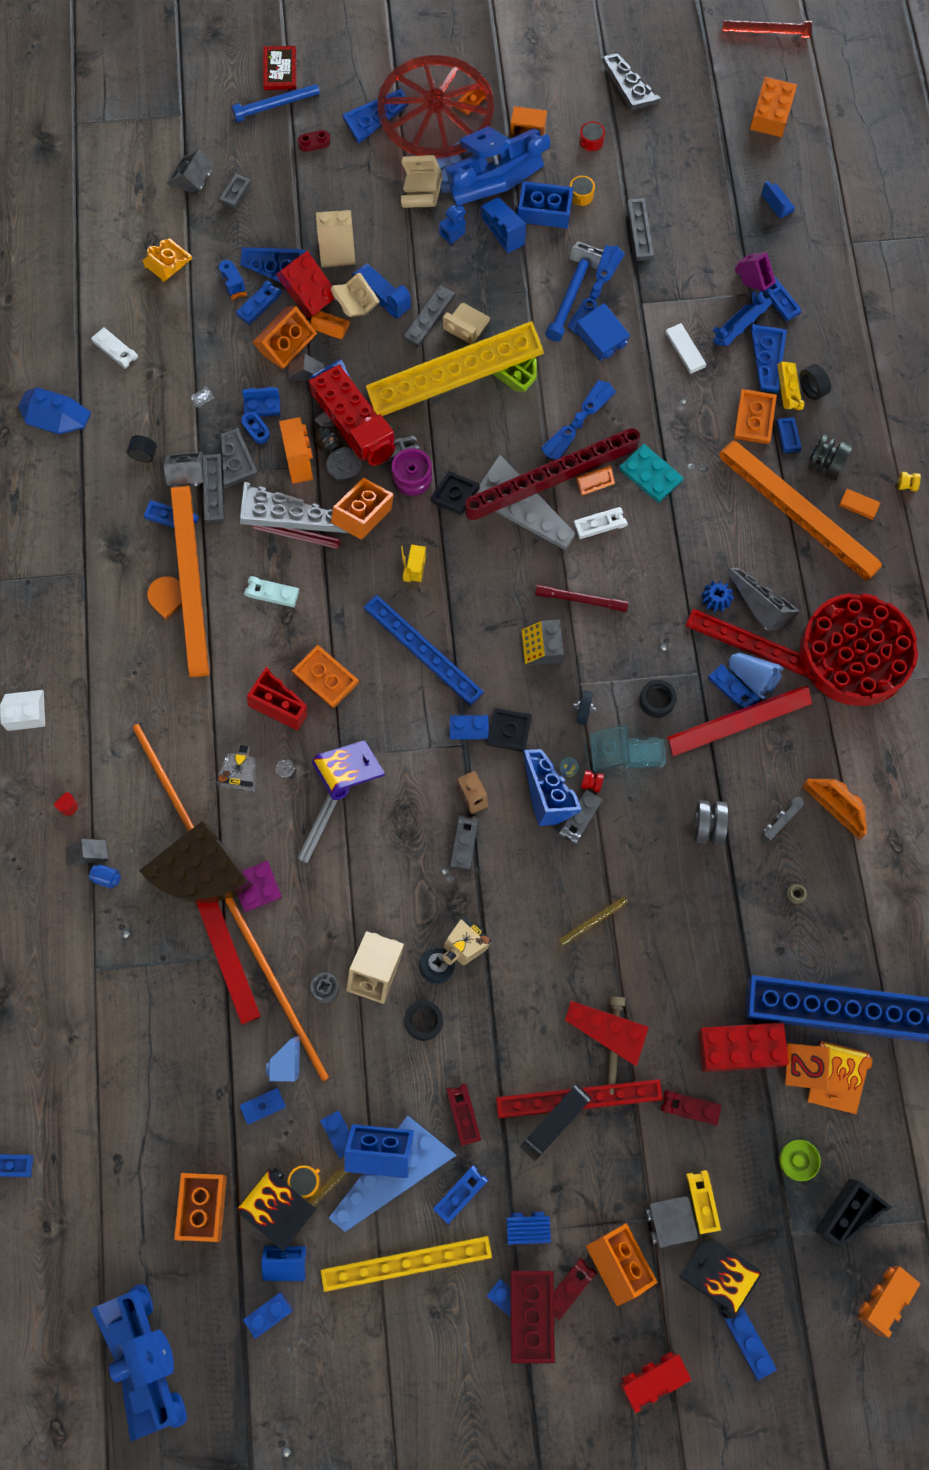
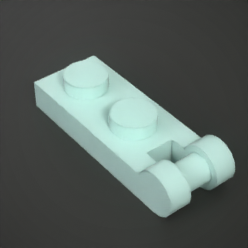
(272, 592)

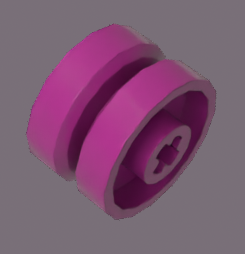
(412, 471)

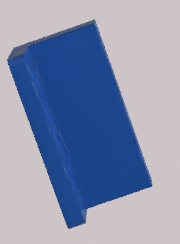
(777, 199)
(284, 1265)

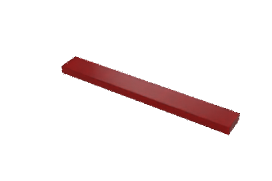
(745, 641)
(739, 720)
(229, 962)
(546, 1101)

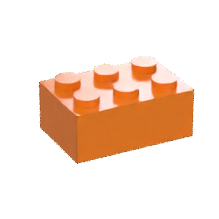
(773, 107)
(362, 508)
(200, 1207)

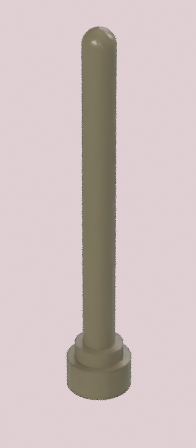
(617, 1005)

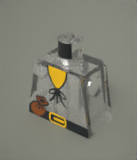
(238, 771)

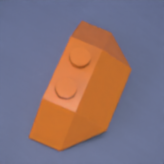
(840, 803)

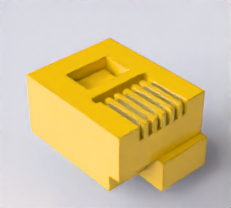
(415, 563)

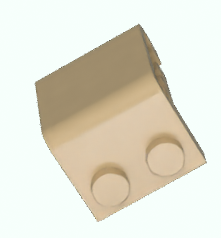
(421, 182)

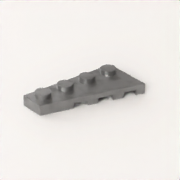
(628, 83)

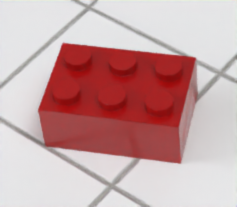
(306, 284)

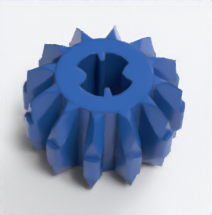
(714, 601)

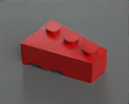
(276, 700)
(654, 1381)

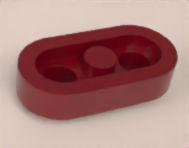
(314, 140)

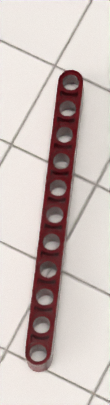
(625, 443)

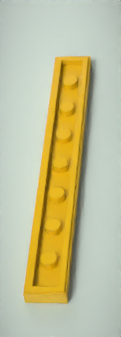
(405, 1263)

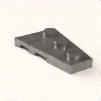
(236, 459)

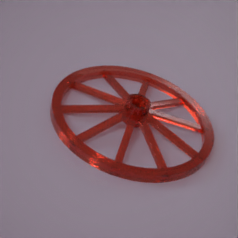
(435, 101)

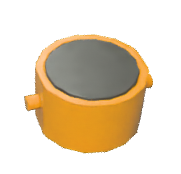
(583, 190)
(304, 1180)

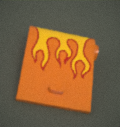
(846, 1078)

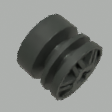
(829, 456)

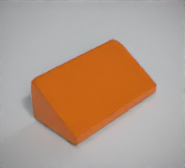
(474, 98)
(329, 324)

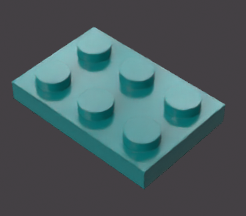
(651, 473)

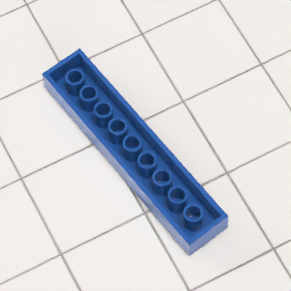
(837, 1008)

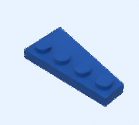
(365, 118)
(768, 352)

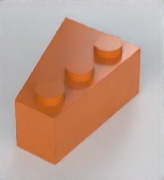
(296, 449)
(888, 1301)

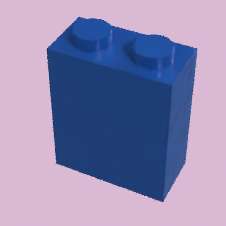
(602, 332)

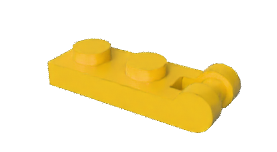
(790, 386)
(703, 1202)

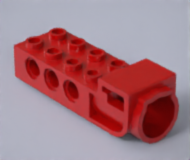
(353, 416)

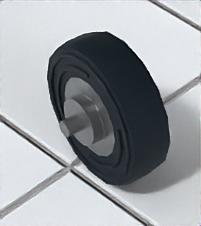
(584, 707)

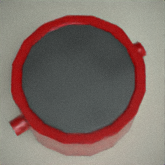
(592, 136)

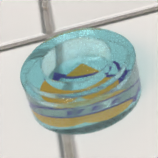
(569, 767)

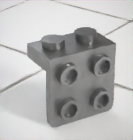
(671, 1222)

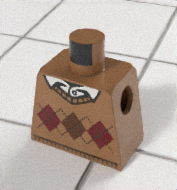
(471, 791)

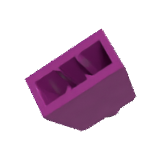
(756, 271)

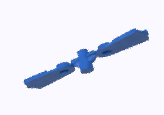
(608, 263)
(558, 444)

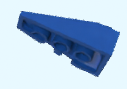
(268, 260)

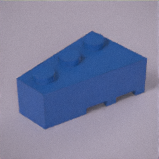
(504, 224)

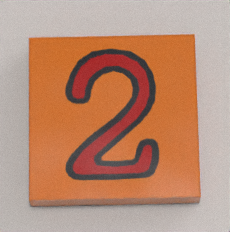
(808, 1066)

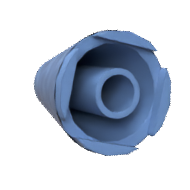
(756, 673)

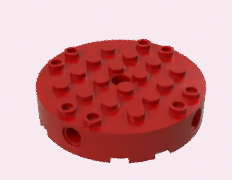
(855, 675)

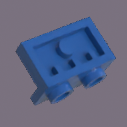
(262, 401)

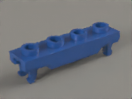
(741, 320)

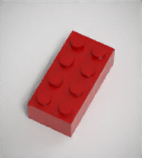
(743, 1047)

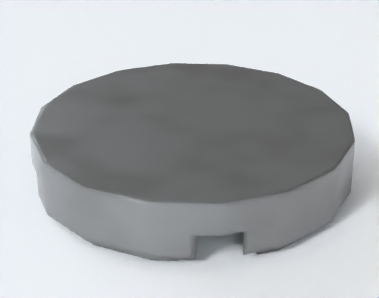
(343, 465)

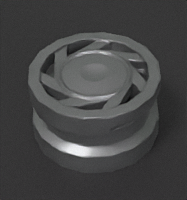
(324, 987)

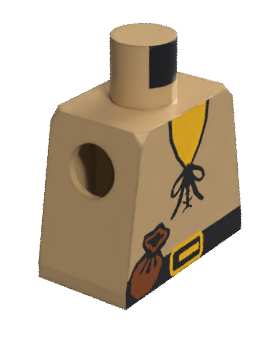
(465, 943)

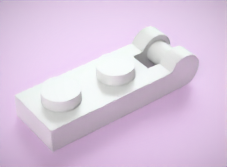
(114, 347)
(600, 523)

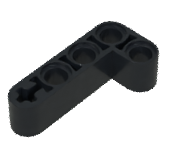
(555, 1122)

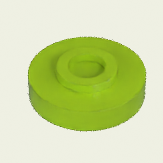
(799, 1160)

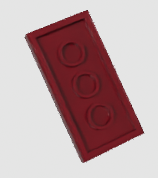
(532, 1316)

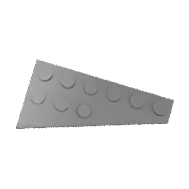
(283, 511)

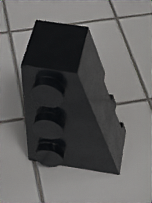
(851, 1213)

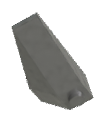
(767, 609)

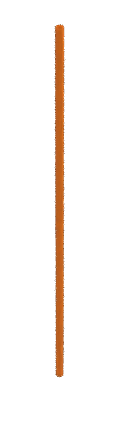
(236, 914)

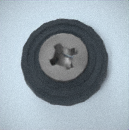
(431, 970)

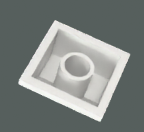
(22, 710)

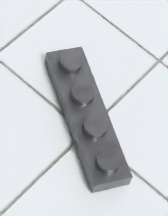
(640, 229)
(429, 316)
(213, 488)

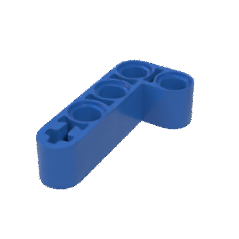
(392, 299)

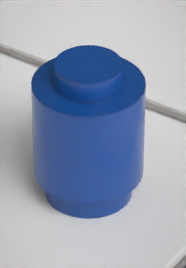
(105, 876)

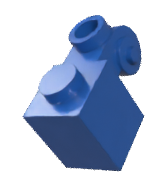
(454, 225)

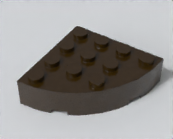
(197, 869)

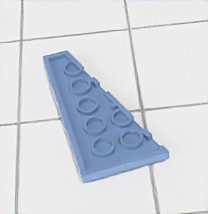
(375, 1191)

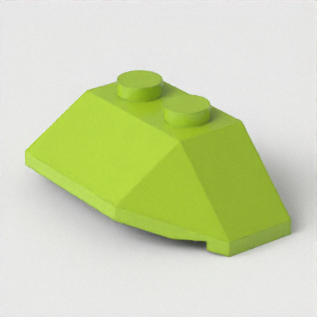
(519, 376)

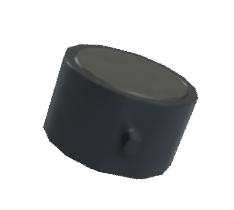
(142, 448)

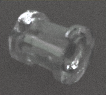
(201, 397)

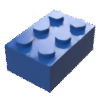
(545, 204)

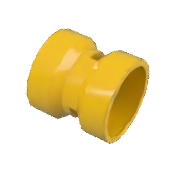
(909, 481)

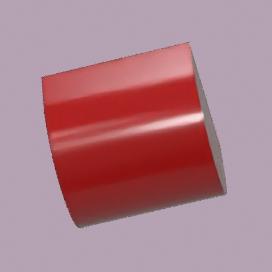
(66, 804)

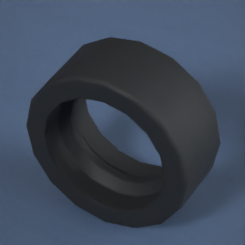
(815, 382)
(658, 712)
(423, 1005)

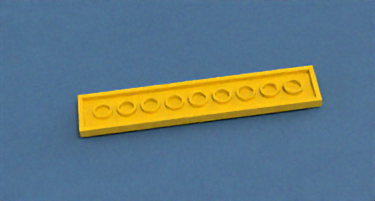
(455, 369)

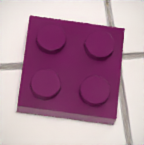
(264, 889)

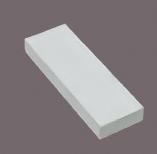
(685, 348)

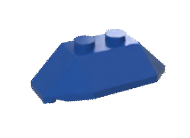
(52, 411)

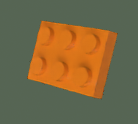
(755, 416)
(325, 676)

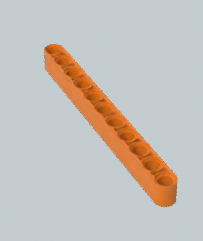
(800, 510)
(189, 582)

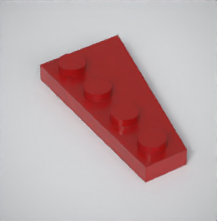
(613, 1032)

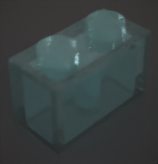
(647, 753)

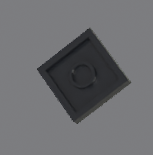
(454, 492)
(509, 730)

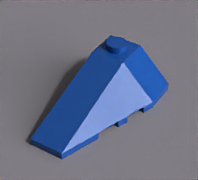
(549, 794)

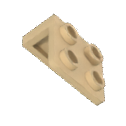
(355, 296)
(465, 323)

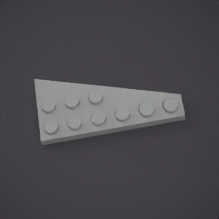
(530, 512)

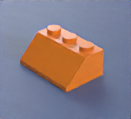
(285, 336)
(621, 1264)

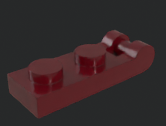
(691, 1108)
(464, 1115)
(571, 1287)

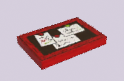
(279, 67)

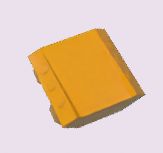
(166, 259)

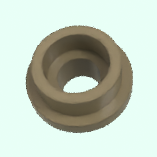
(800, 889)

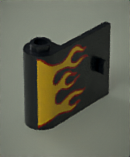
(274, 1206)
(722, 1276)

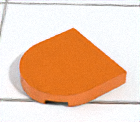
(165, 595)

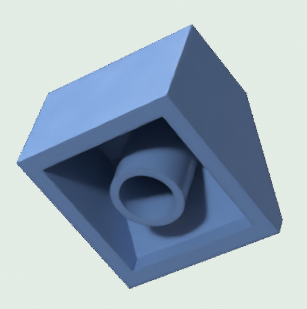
(285, 1063)

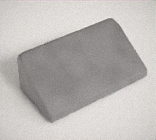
(586, 252)

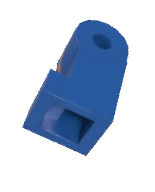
(231, 275)

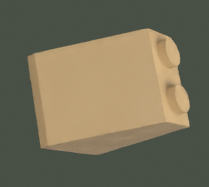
(335, 238)
(374, 967)

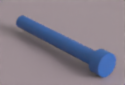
(239, 112)
(555, 330)

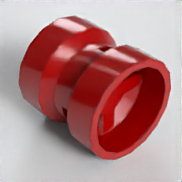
(592, 781)

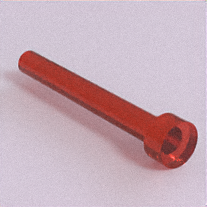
(769, 27)

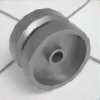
(710, 822)

